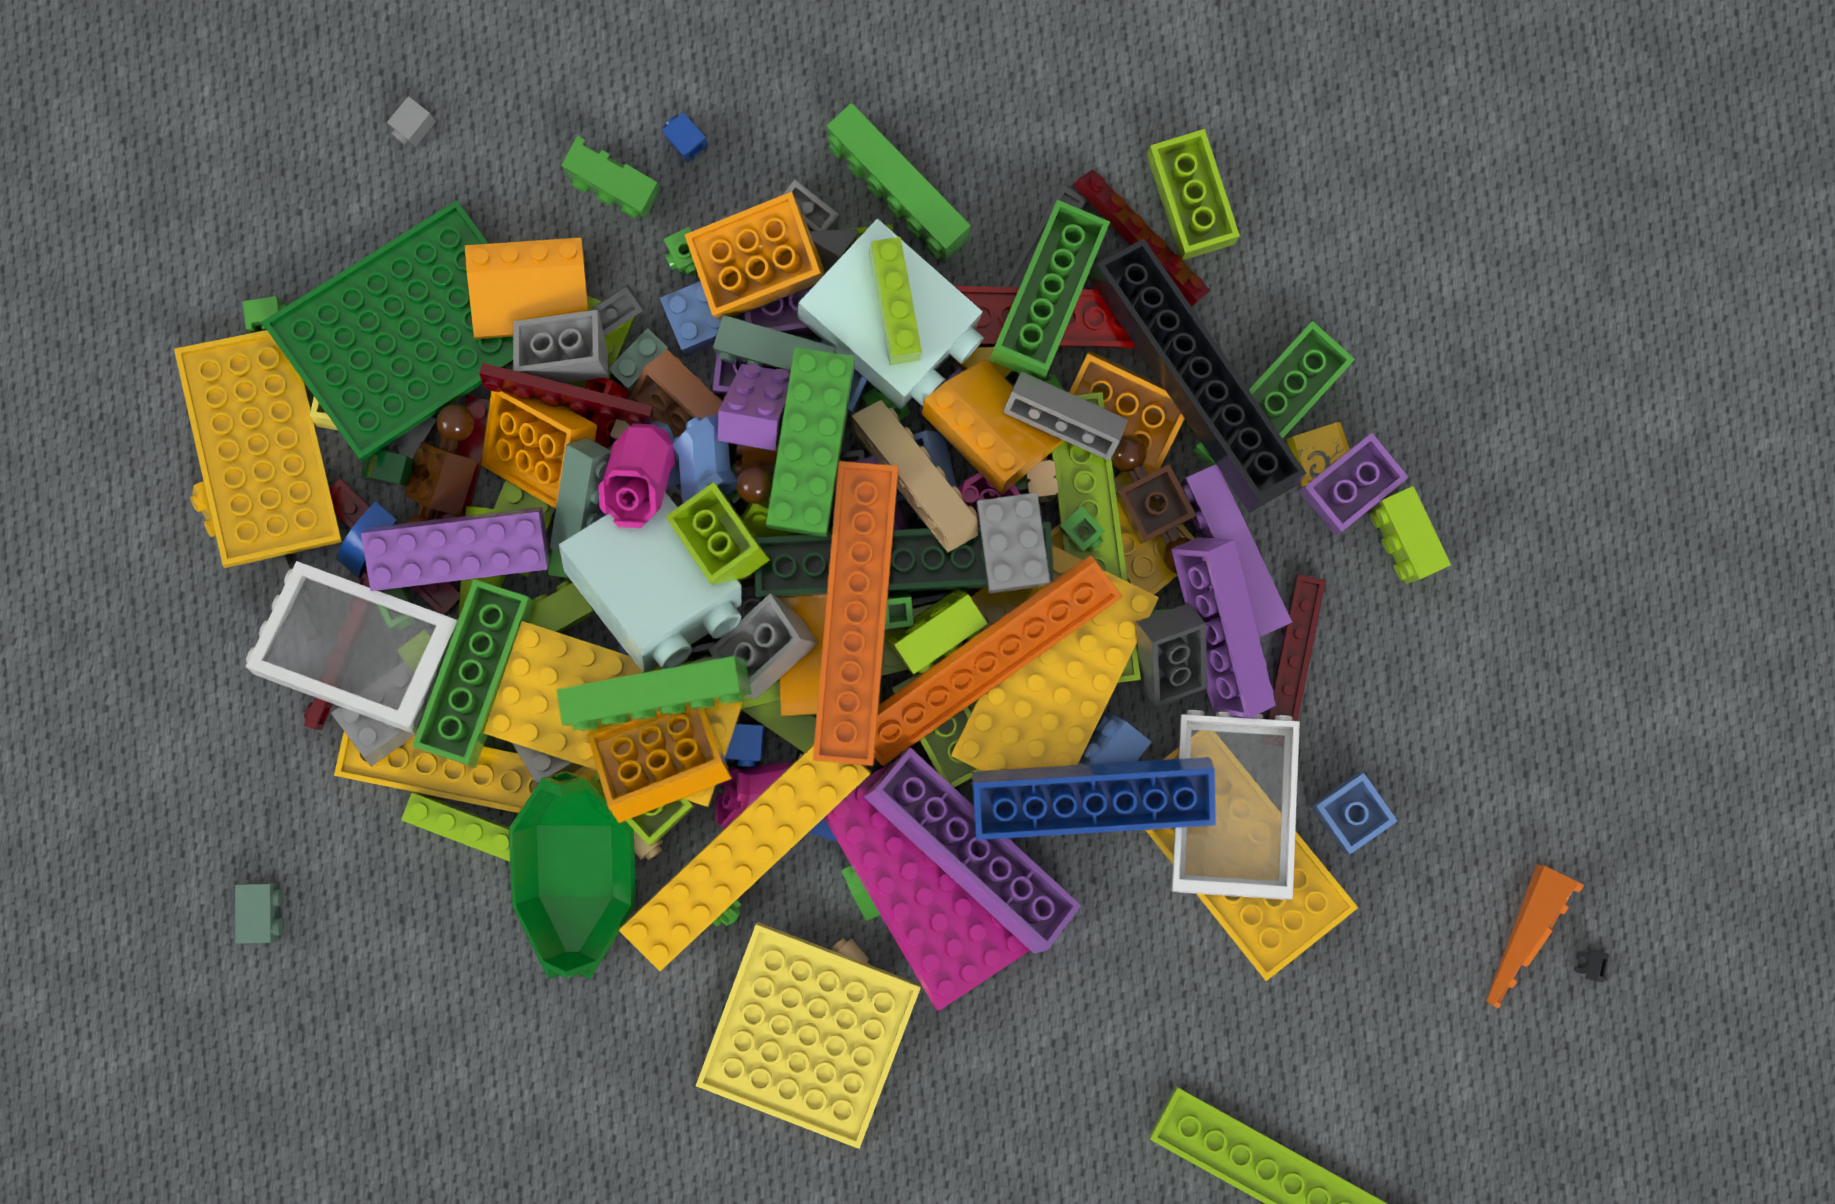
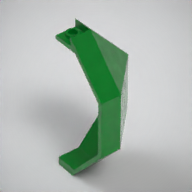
(570, 874)

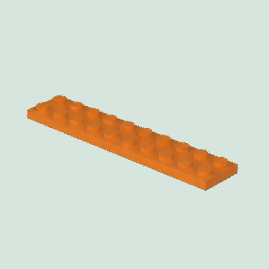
(855, 613)
(992, 657)

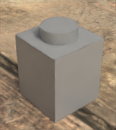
(410, 122)

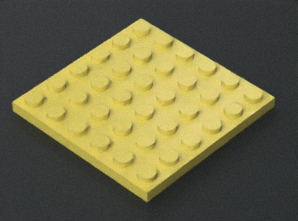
(808, 1035)

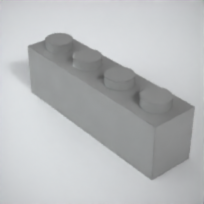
(1065, 416)

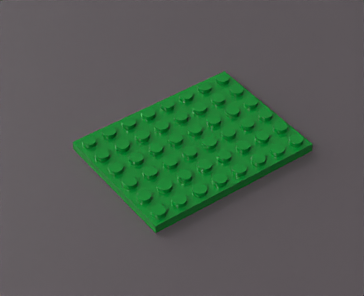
(392, 334)

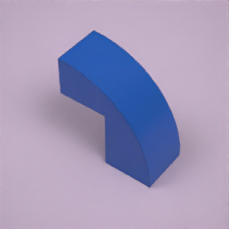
(352, 552)

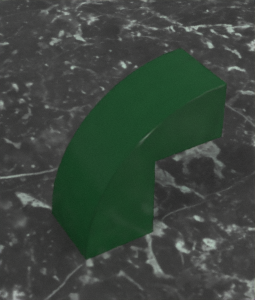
(387, 468)

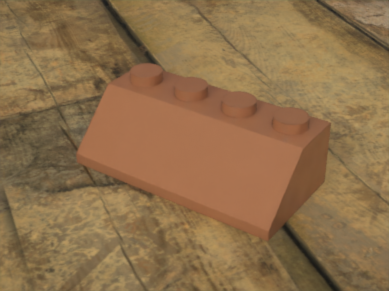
(675, 394)

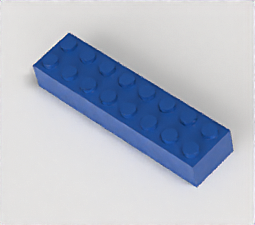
(1094, 798)

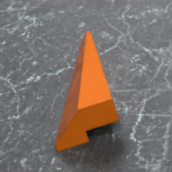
(1538, 913)

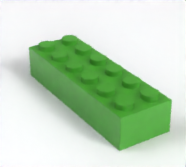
(897, 183)
(1049, 290)
(1296, 381)
(810, 442)
(472, 673)
(654, 691)

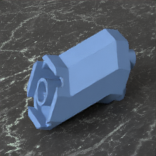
(703, 458)

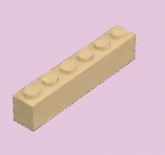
(918, 479)

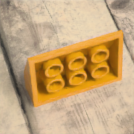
(755, 257)
(524, 283)
(1142, 401)
(972, 419)
(529, 441)
(801, 682)
(656, 761)

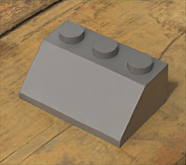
(561, 347)
(770, 641)

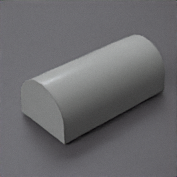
(814, 211)

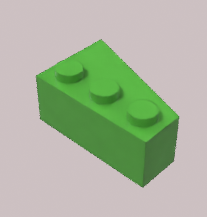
(609, 179)

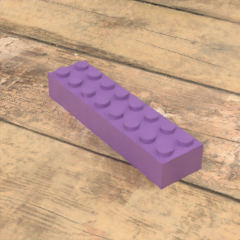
(988, 869)

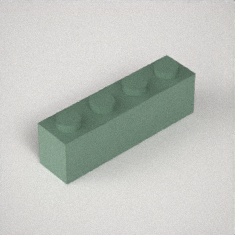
(759, 344)
(578, 490)

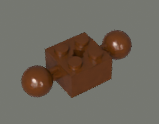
(440, 473)
(755, 473)
(1159, 485)

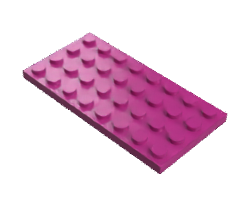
(932, 918)

